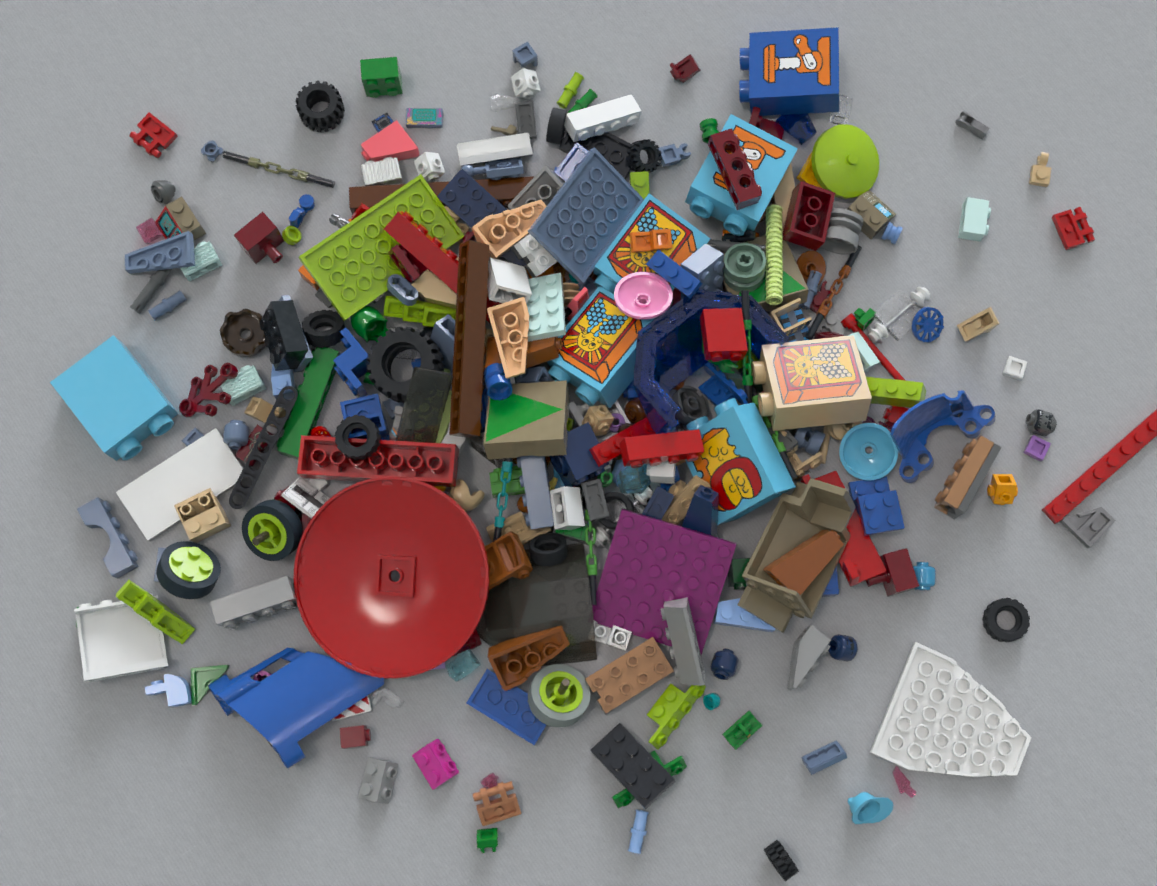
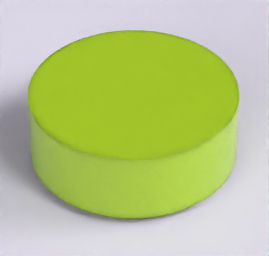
(291, 235)

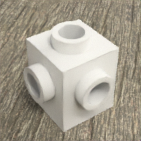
(525, 83)
(429, 166)

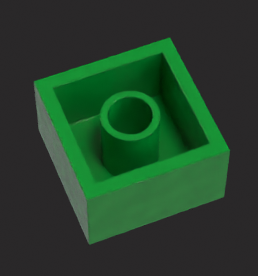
(381, 77)

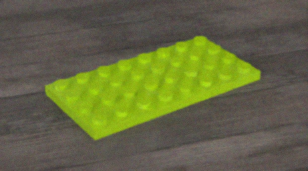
(355, 261)

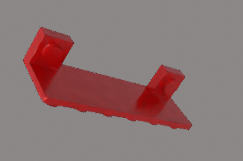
(860, 558)

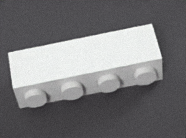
(602, 118)

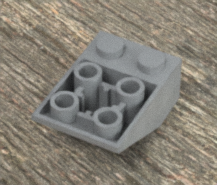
(805, 652)

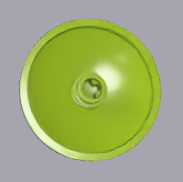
(845, 161)

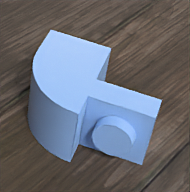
(175, 687)

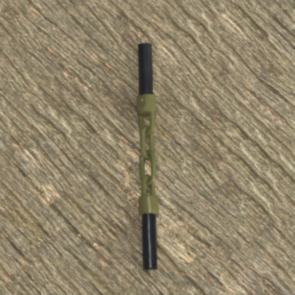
(302, 175)

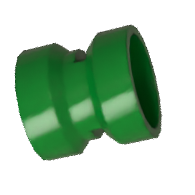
(709, 127)

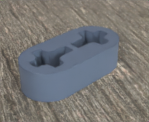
(403, 289)

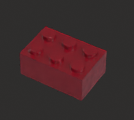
(808, 216)

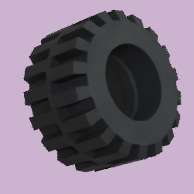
(320, 93)

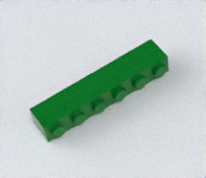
(309, 402)

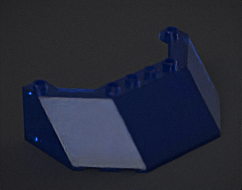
(672, 350)

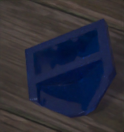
(797, 126)

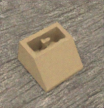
(202, 516)

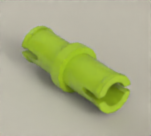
(570, 90)

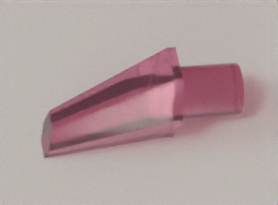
(903, 783)

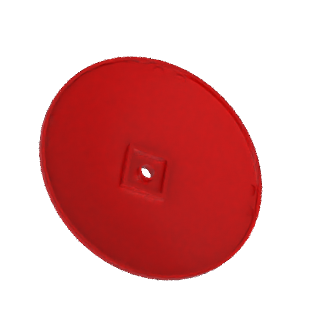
(348, 586)

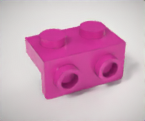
(435, 763)

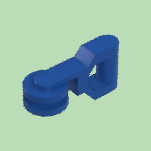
(296, 217)

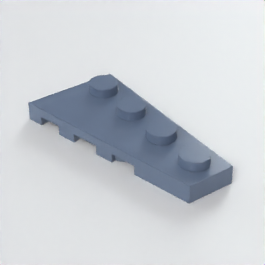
(166, 254)

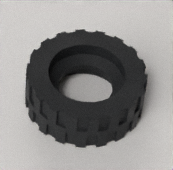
(319, 319)
(350, 424)
(1018, 610)

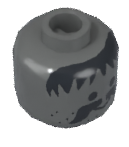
(1041, 422)

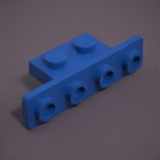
(720, 389)

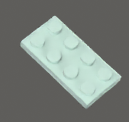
(546, 307)

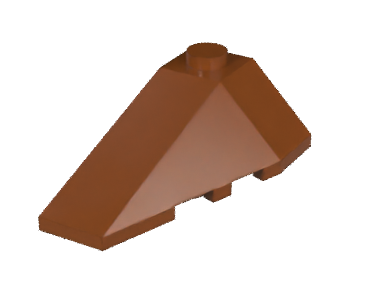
(522, 656)

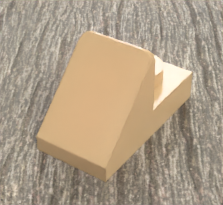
(978, 324)

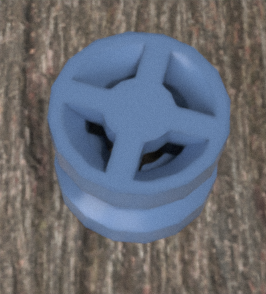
(891, 233)

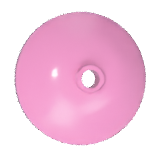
(643, 295)

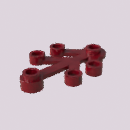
(190, 406)

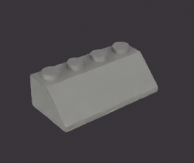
(684, 642)

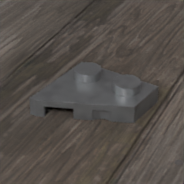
(1088, 525)

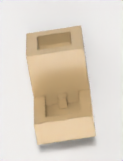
(261, 409)

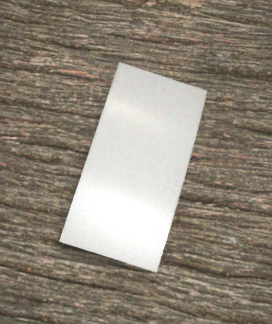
(614, 636)

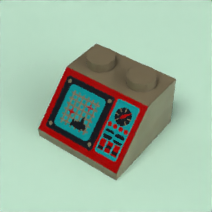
(177, 219)

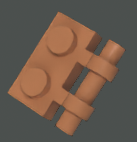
(499, 808)

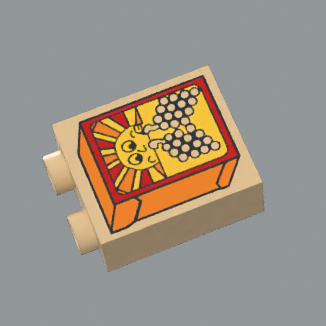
(812, 383)

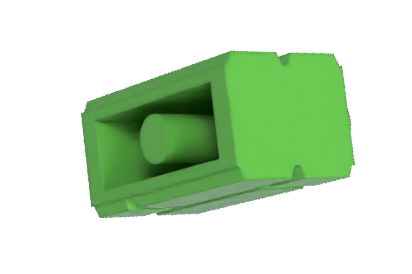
(512, 487)

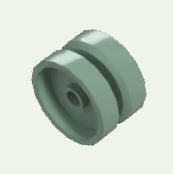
(744, 267)

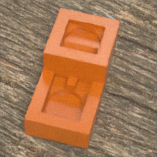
(650, 240)

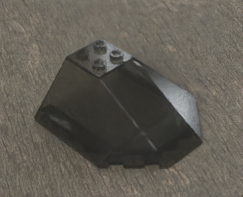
(544, 601)

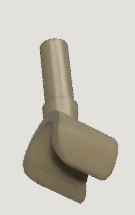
(511, 130)

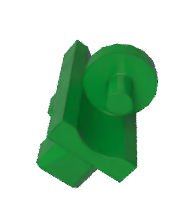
(742, 730)

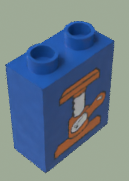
(791, 71)

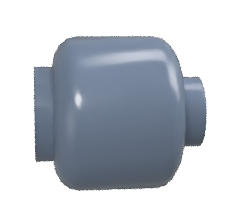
(236, 434)

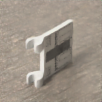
(305, 497)

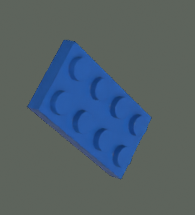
(506, 707)

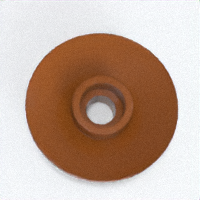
(810, 261)

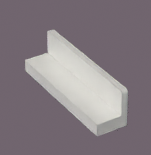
(494, 149)

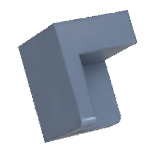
(525, 55)

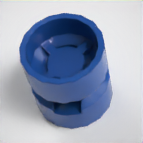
(496, 383)

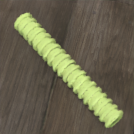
(774, 255)

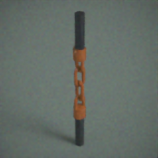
(823, 310)

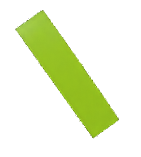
(420, 312)
(155, 612)

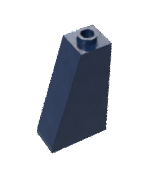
(703, 512)

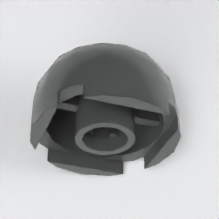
(690, 403)

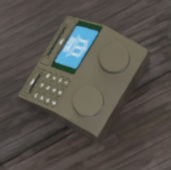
(874, 213)

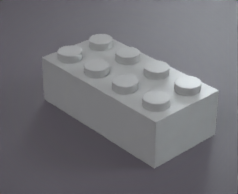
(254, 603)

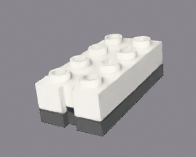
(534, 255)

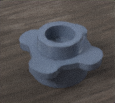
(211, 145)

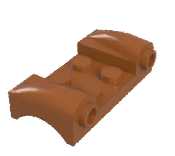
(507, 559)

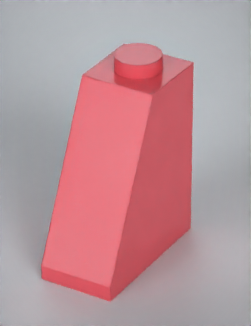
(389, 142)

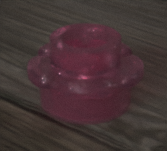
(489, 781)

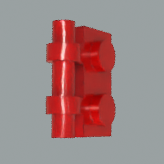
(156, 130)
(1068, 228)

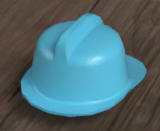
(869, 809)

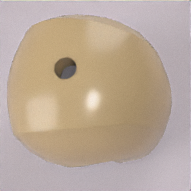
(463, 498)

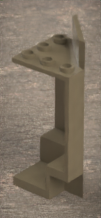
(795, 520)

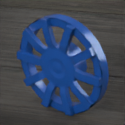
(927, 324)

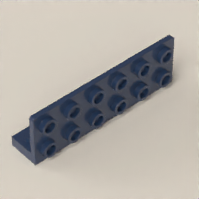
(473, 204)

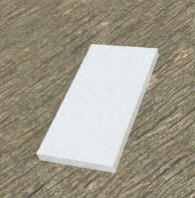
(190, 471)

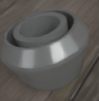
(163, 191)

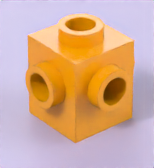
(1002, 489)

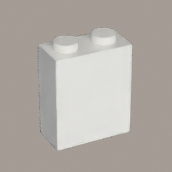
(507, 281)

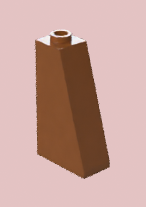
(537, 351)
(804, 563)

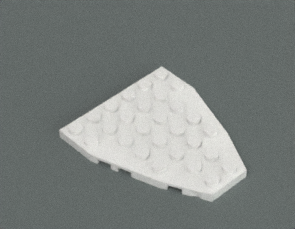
(948, 722)

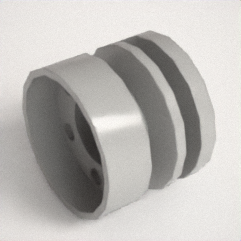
(843, 232)

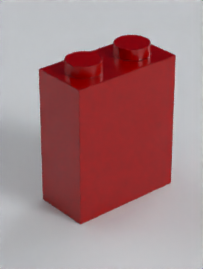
(723, 334)

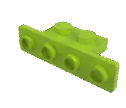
(670, 710)

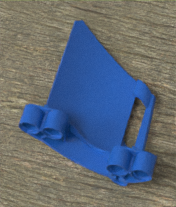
(915, 425)
(293, 698)

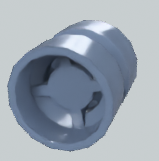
(814, 441)

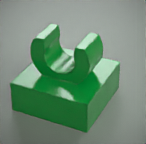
(864, 319)
(487, 838)

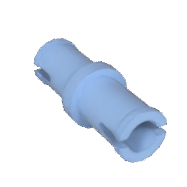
(638, 831)

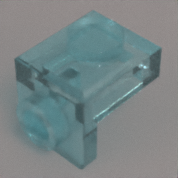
(462, 665)

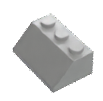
(541, 187)

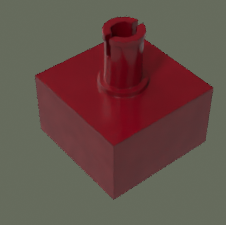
(260, 239)
(899, 575)

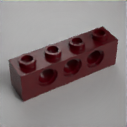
(741, 196)

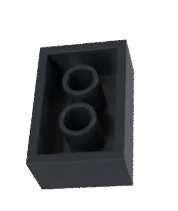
(283, 335)

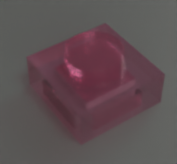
(149, 230)

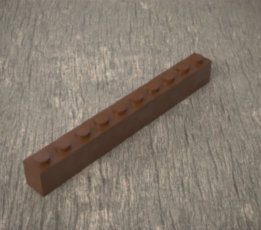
(503, 190)
(469, 339)

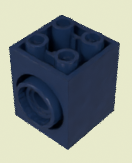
(579, 462)

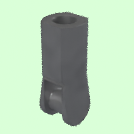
(975, 127)

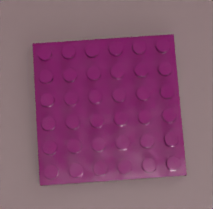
(658, 564)

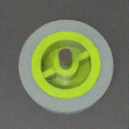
(558, 695)

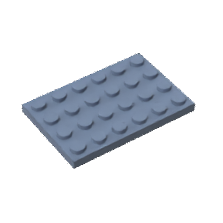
(586, 215)

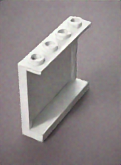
(117, 641)

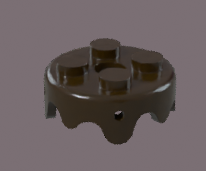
(231, 332)

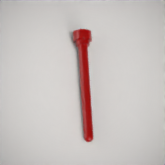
(851, 323)

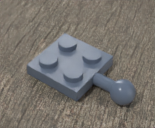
(496, 169)

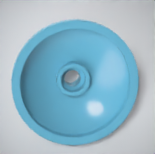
(863, 464)

